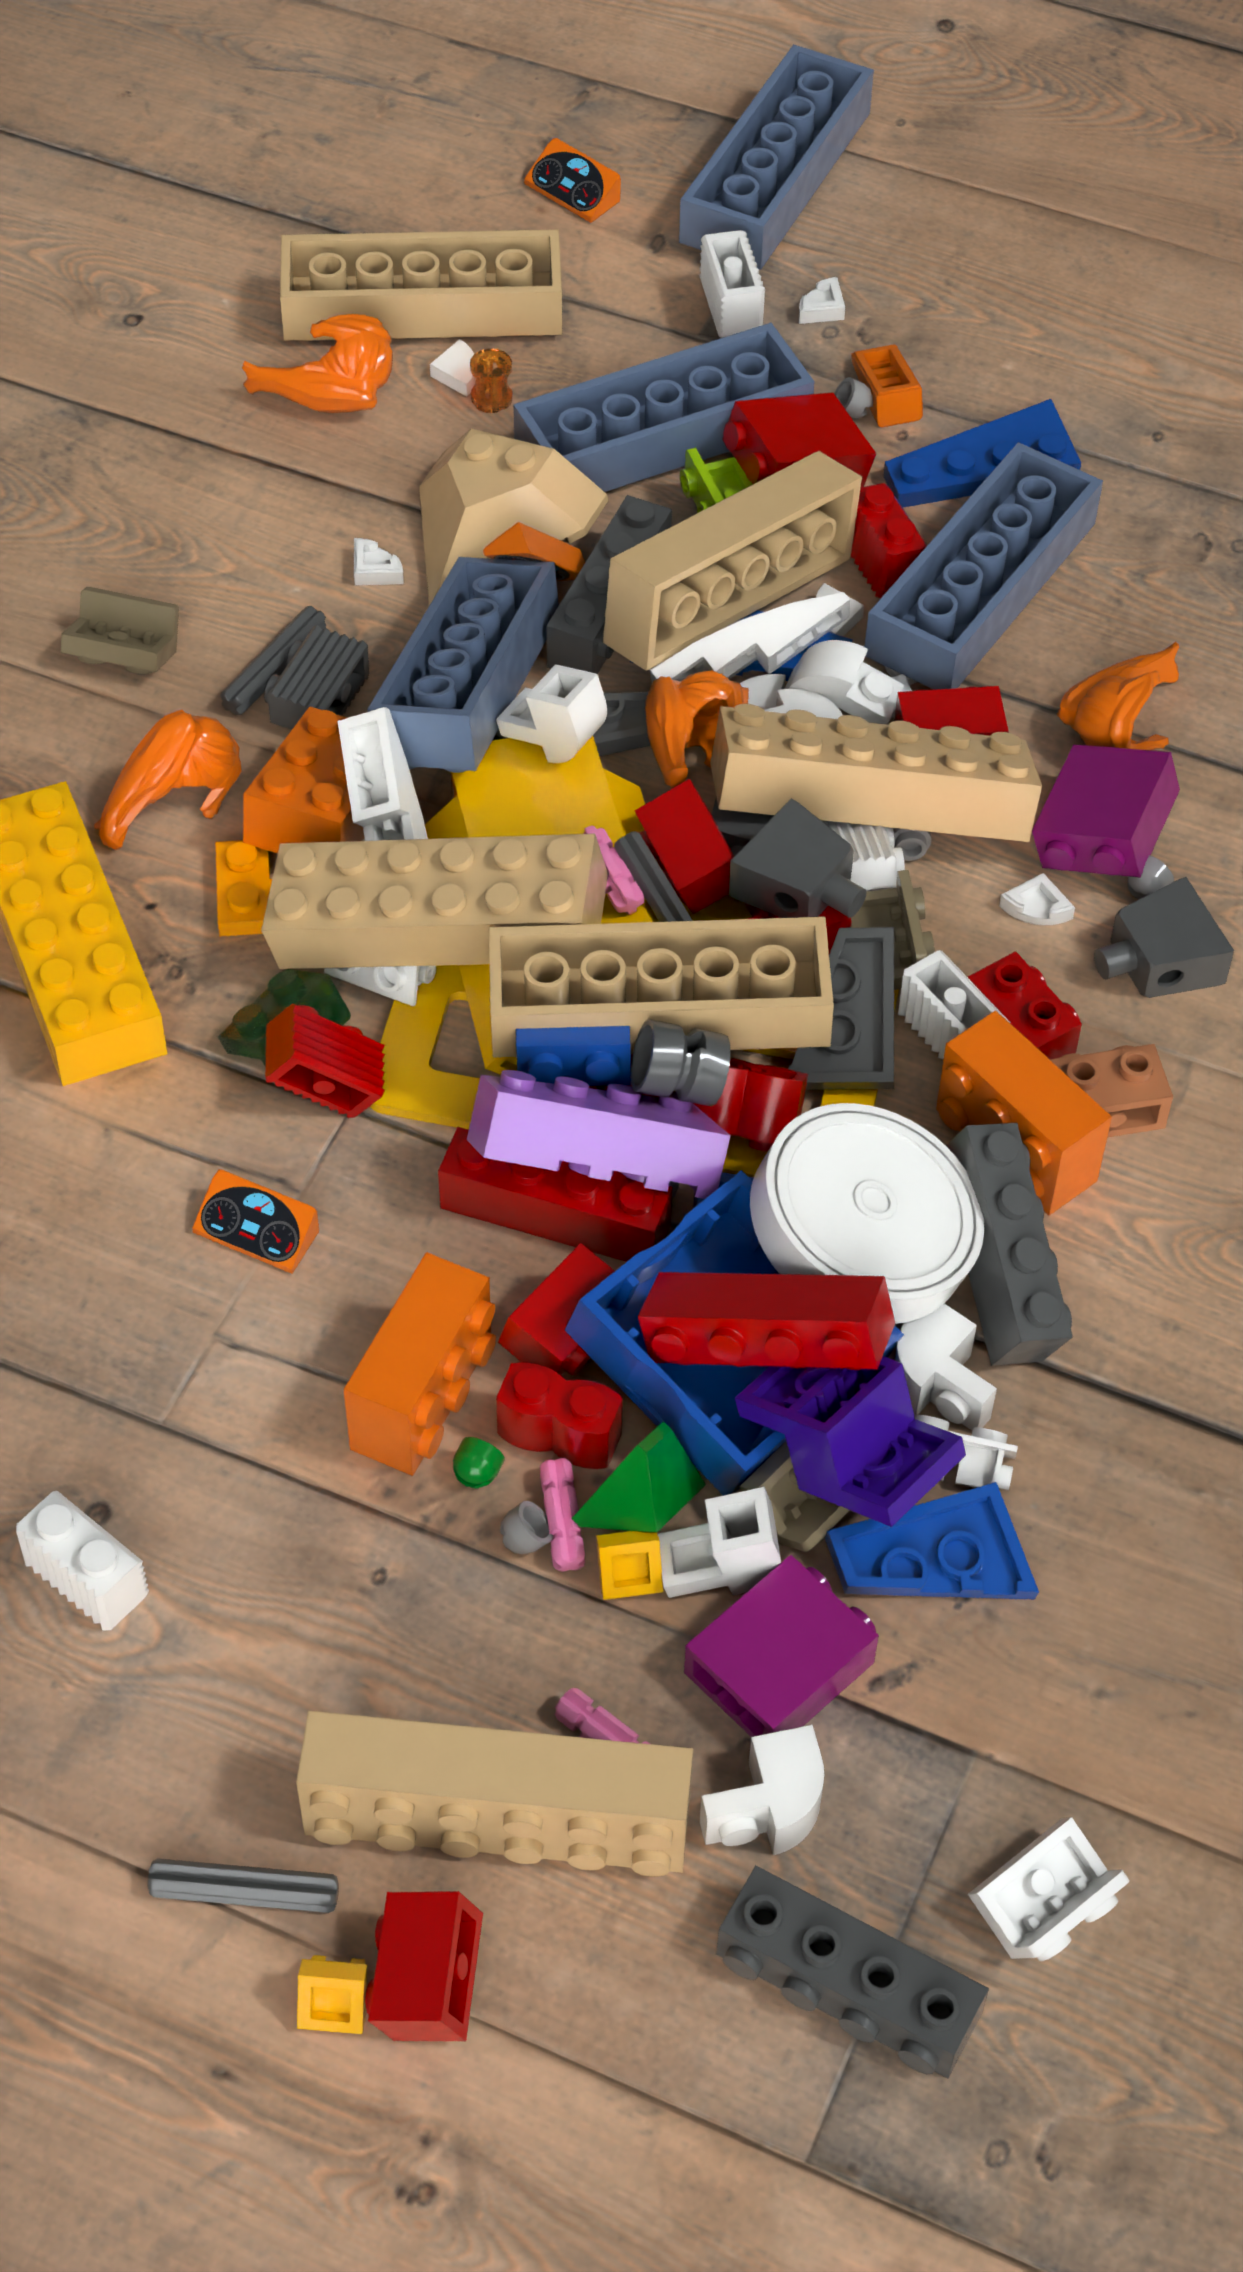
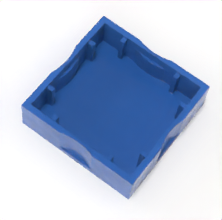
(691, 1398)

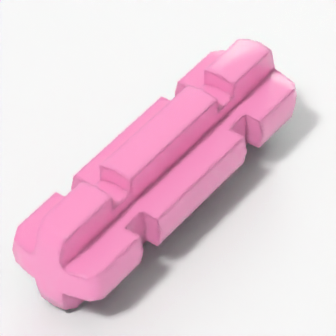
(621, 888)
(560, 1507)
(596, 1723)

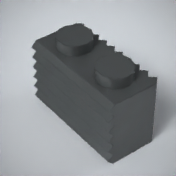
(319, 674)

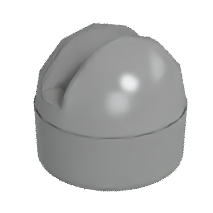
(854, 397)
(1154, 877)
(525, 1529)

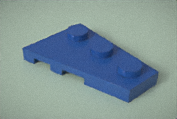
(937, 1549)

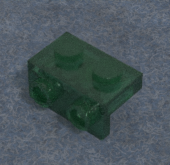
(248, 1028)

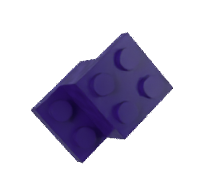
(853, 1435)

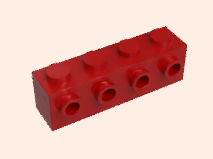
(560, 1205)
(767, 1320)

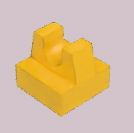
(629, 1564)
(332, 1995)

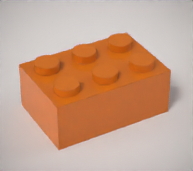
(302, 789)
(1002, 1078)
(420, 1364)

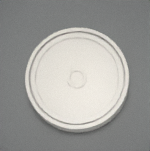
(868, 1198)

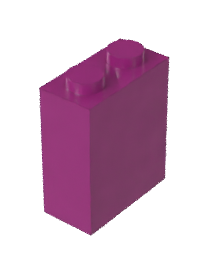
(1106, 810)
(781, 1651)

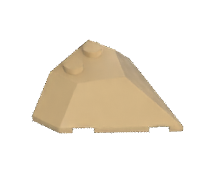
(490, 485)

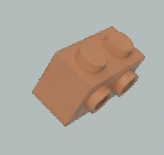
(1125, 1084)

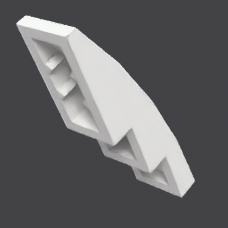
(765, 637)
(379, 778)

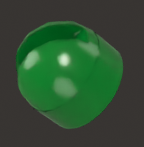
(477, 1462)

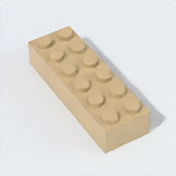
(425, 282)
(730, 559)
(875, 772)
(425, 897)
(737, 977)
(495, 1792)

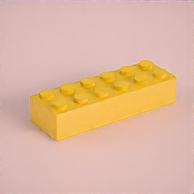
(72, 940)

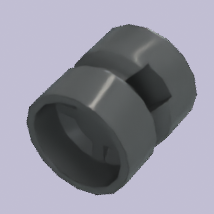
(671, 1061)

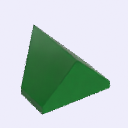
(645, 1487)

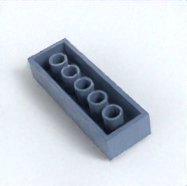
(778, 151)
(653, 412)
(982, 568)
(468, 660)

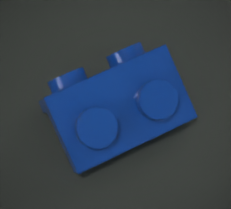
(584, 1053)

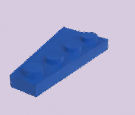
(963, 461)

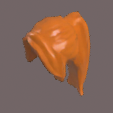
(343, 378)
(1110, 700)
(687, 716)
(173, 754)

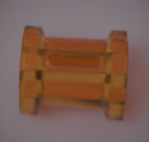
(491, 380)

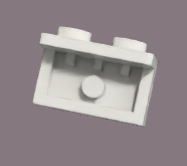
(1047, 1892)

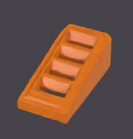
(893, 388)

